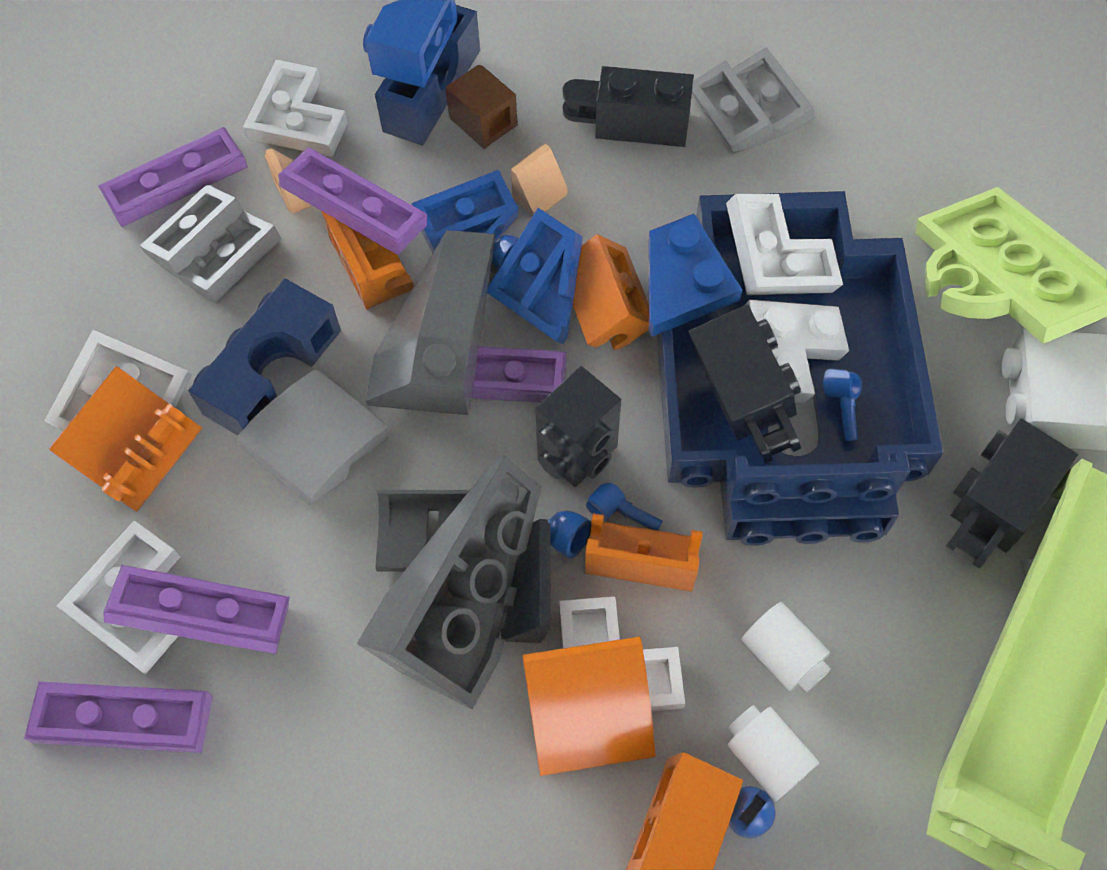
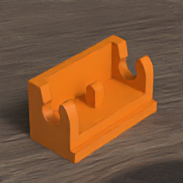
(371, 267)
(609, 295)
(642, 555)
(686, 817)

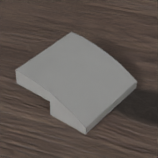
(752, 101)
(211, 243)
(312, 435)

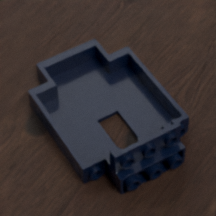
(839, 484)

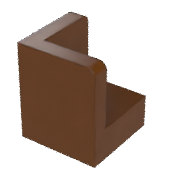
(482, 106)

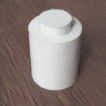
(788, 648)
(770, 751)

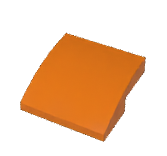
(590, 705)

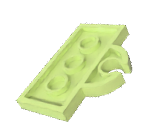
(1010, 267)

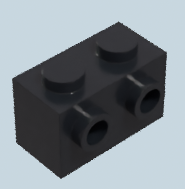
(577, 428)

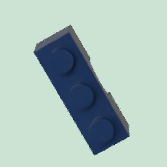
(412, 110)
(284, 325)

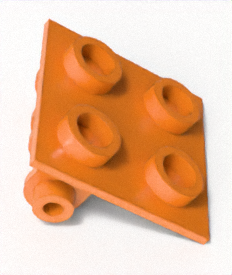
(125, 439)

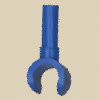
(848, 388)
(609, 499)

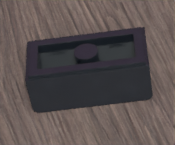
(531, 611)

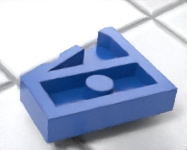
(473, 206)
(541, 275)
(686, 275)

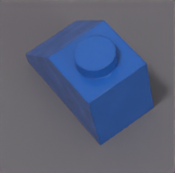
(409, 39)

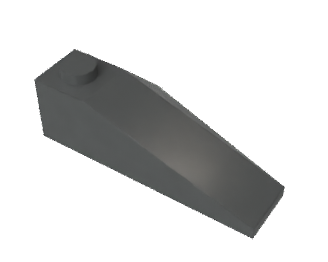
(435, 338)
(451, 600)

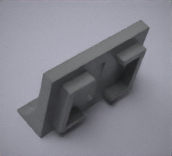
(405, 523)

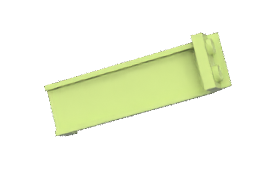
(1037, 701)

